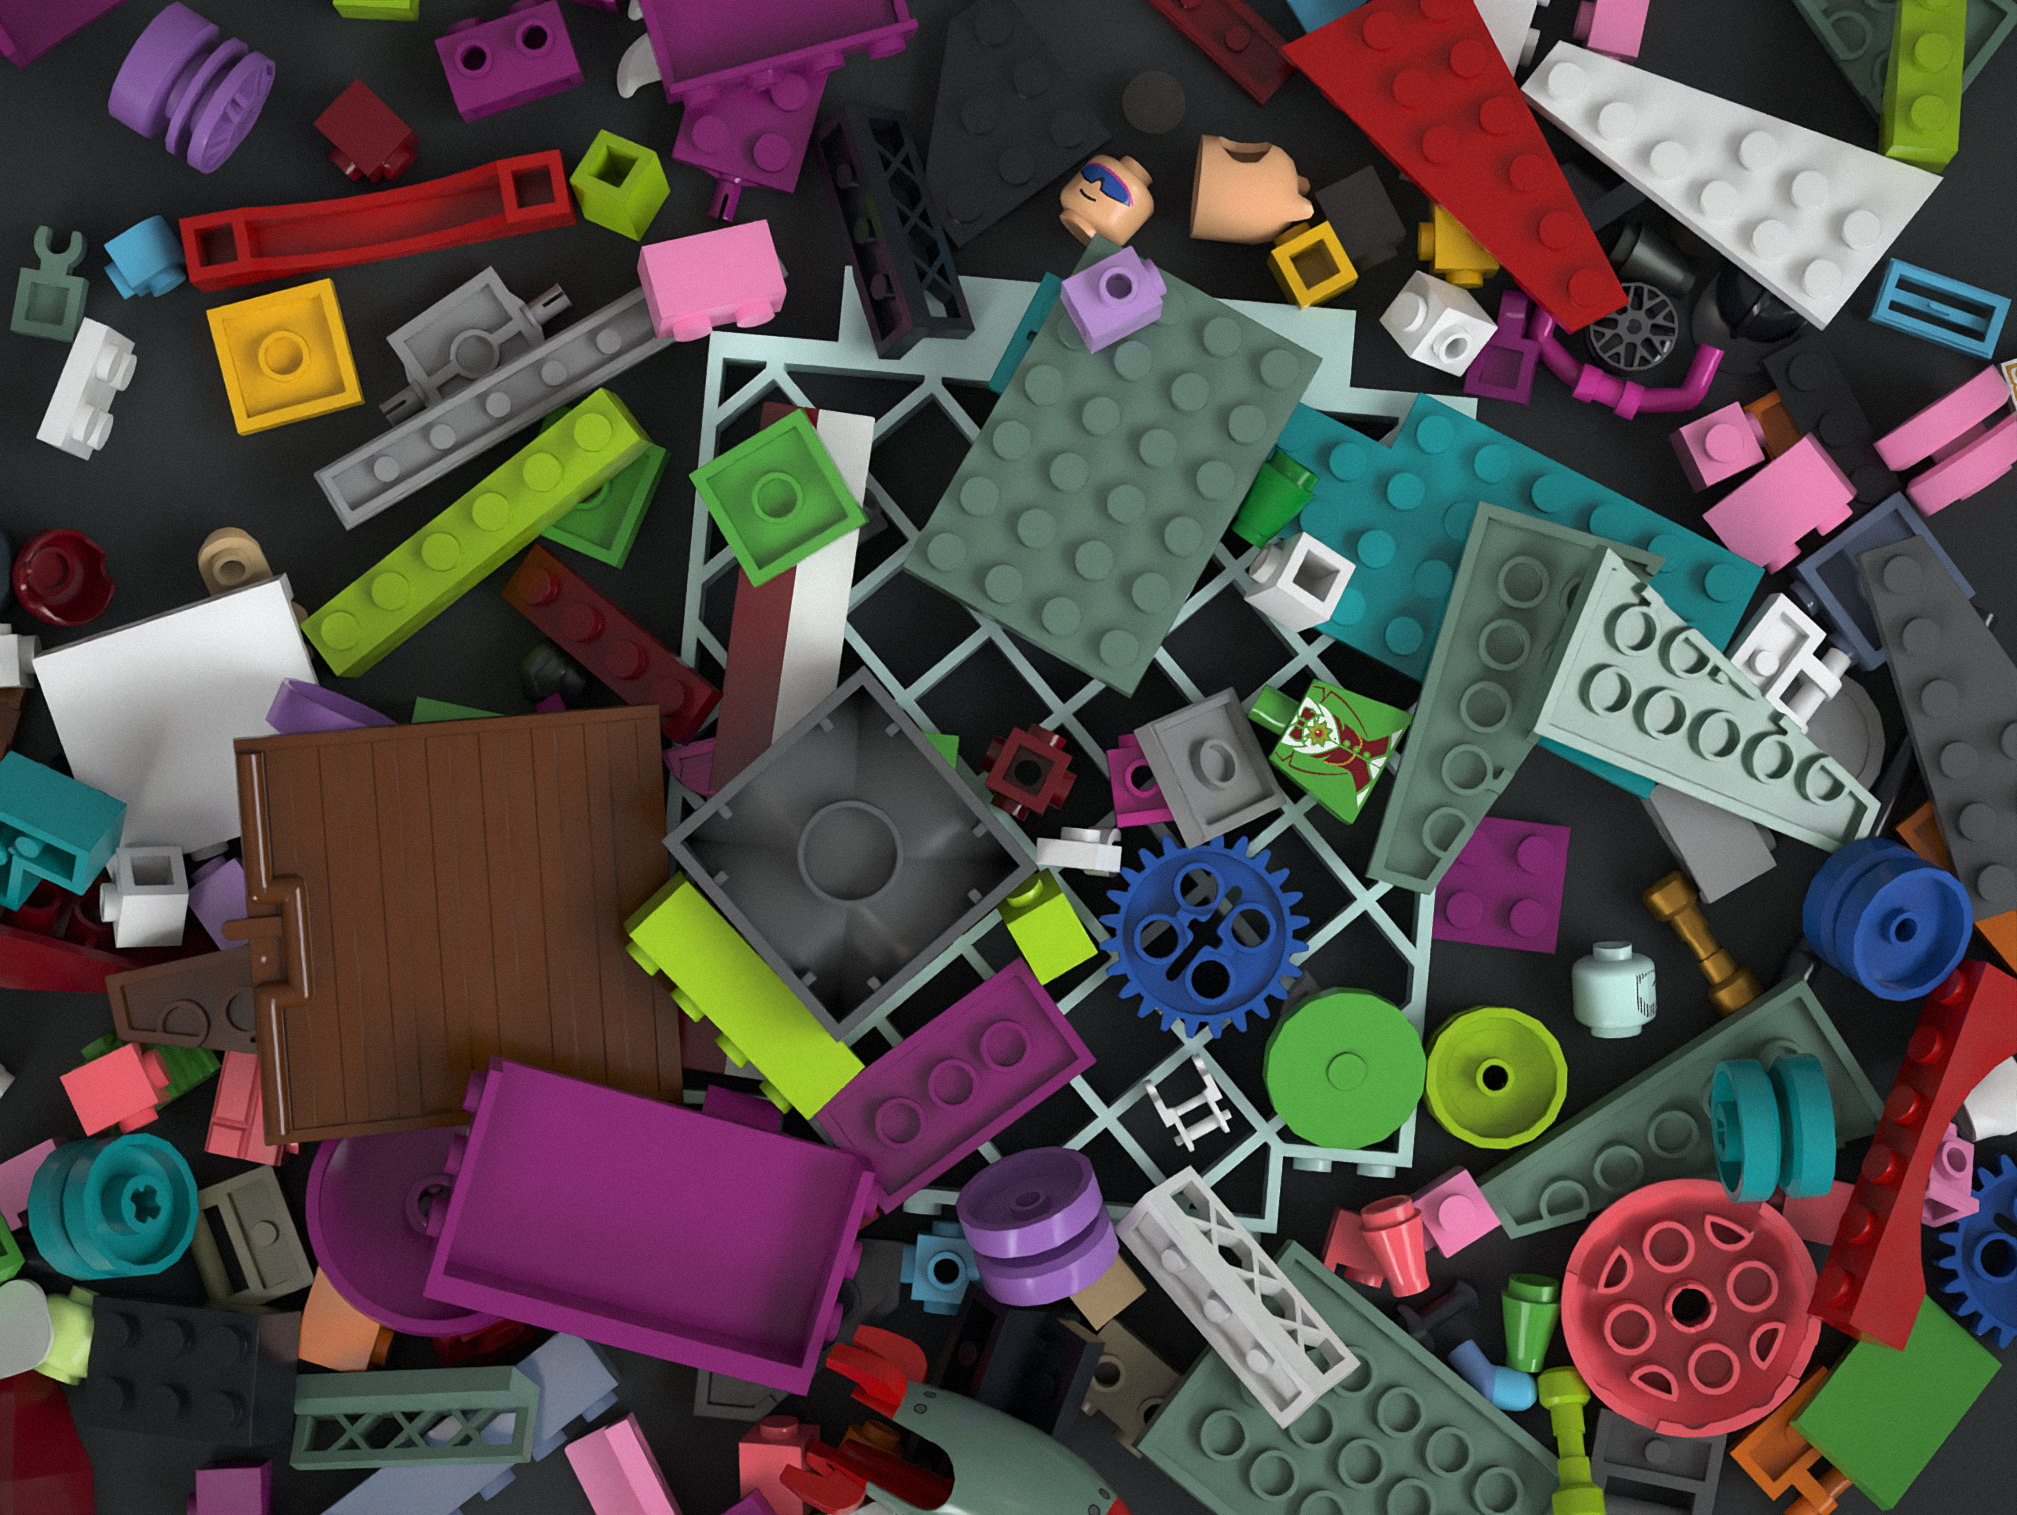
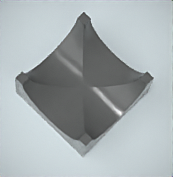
(850, 854)

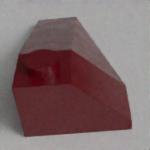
(65, 946)
(40, 1451)

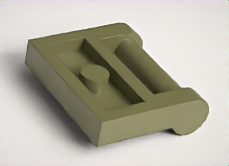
(263, 1237)

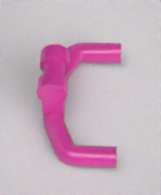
(1623, 396)

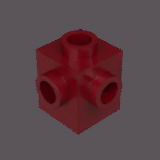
(1036, 746)

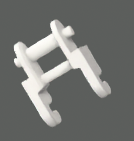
(1171, 1115)

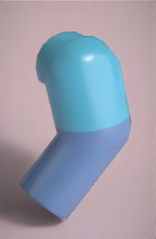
(1498, 1384)

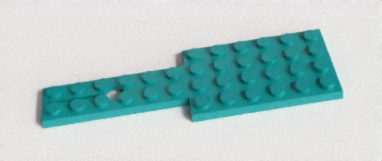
(1409, 512)

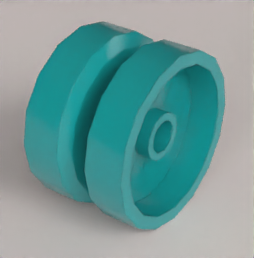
(1773, 1128)
(113, 1207)

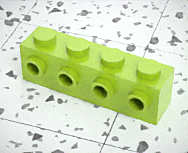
(741, 995)

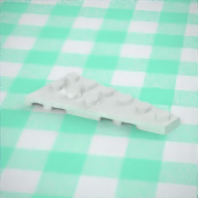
(1763, 192)

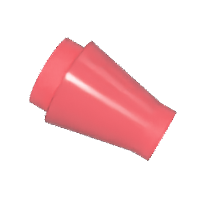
(1397, 1242)

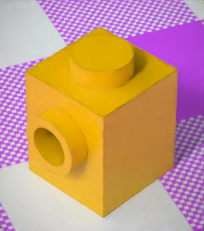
(1452, 252)
(1311, 265)

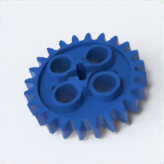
(1250, 970)
(1988, 1294)

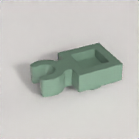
(51, 299)

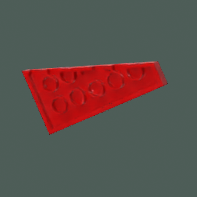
(1456, 125)

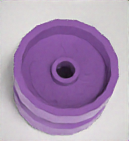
(1037, 1226)

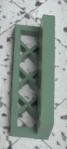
(417, 1394)

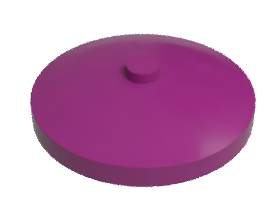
(369, 1223)

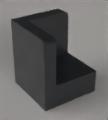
(1600, 191)

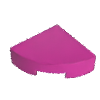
(692, 765)

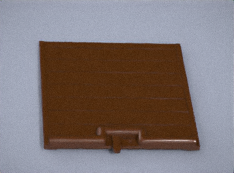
(449, 906)

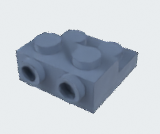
(1832, 584)

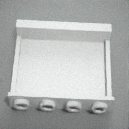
(158, 708)

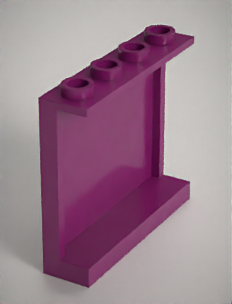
(753, 42)

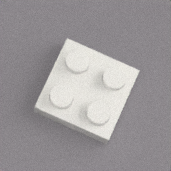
(80, 405)

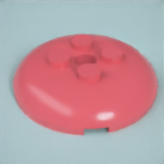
(1700, 1372)

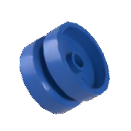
(1887, 918)

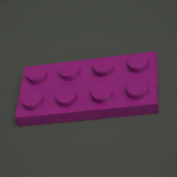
(956, 1082)

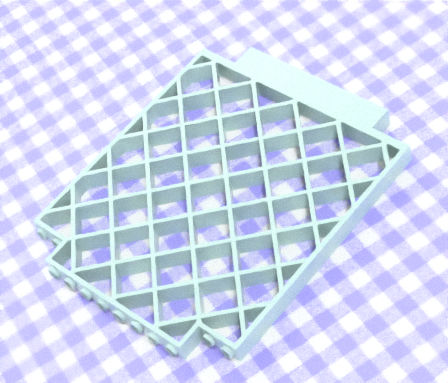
(996, 314)

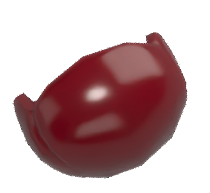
(62, 578)

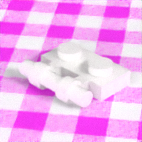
(1780, 646)

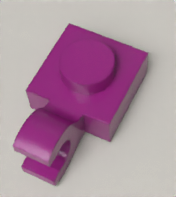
(1507, 361)

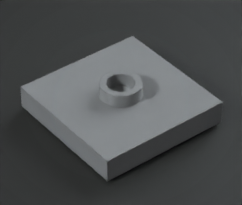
(1210, 767)

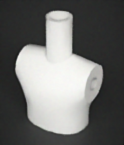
(1990, 1105)

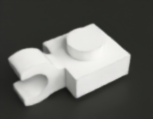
(1083, 849)

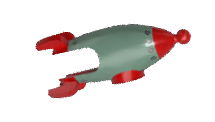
(996, 1458)

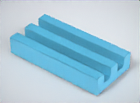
(1888, 293)

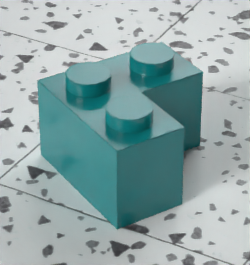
(52, 830)

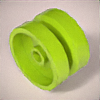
(1521, 1102)

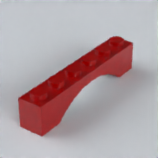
(313, 237)
(1875, 1265)

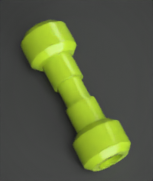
(1564, 1394)

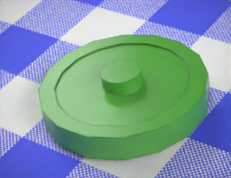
(1344, 1068)

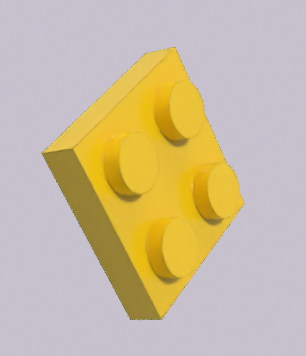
(285, 357)

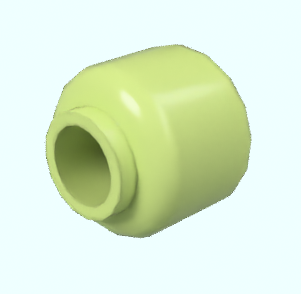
(73, 1335)

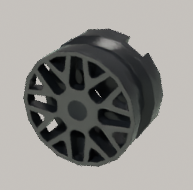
(1635, 335)

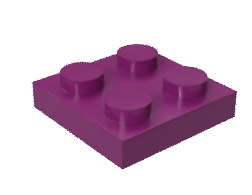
(1504, 887)

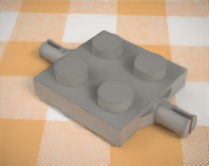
(466, 339)

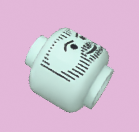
(1614, 990)

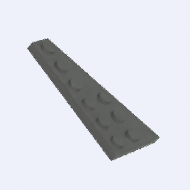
(1958, 712)

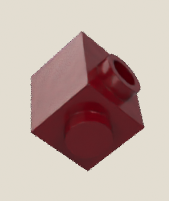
(367, 136)

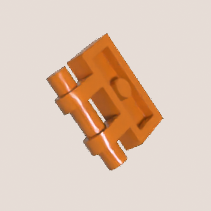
(1780, 1456)

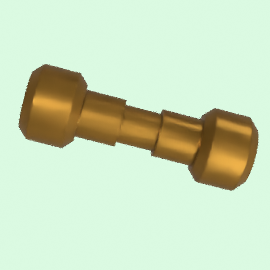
(1674, 901)

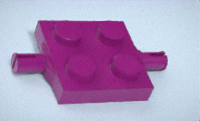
(751, 138)

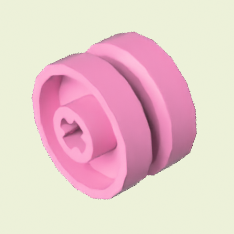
(1958, 442)

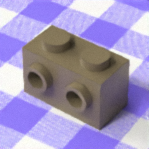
(1128, 1382)

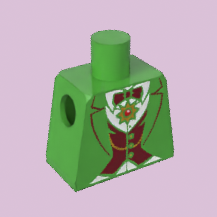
(1330, 742)

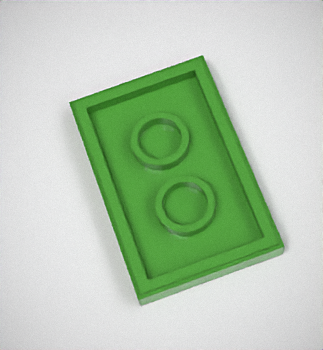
(1890, 1409)

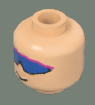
(1107, 200)

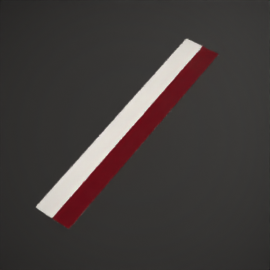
(781, 663)

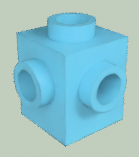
(918, 1264)

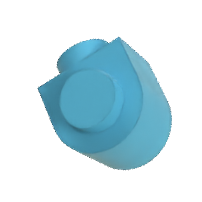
(146, 259)

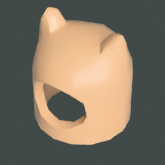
(1245, 192)

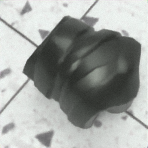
(552, 670)

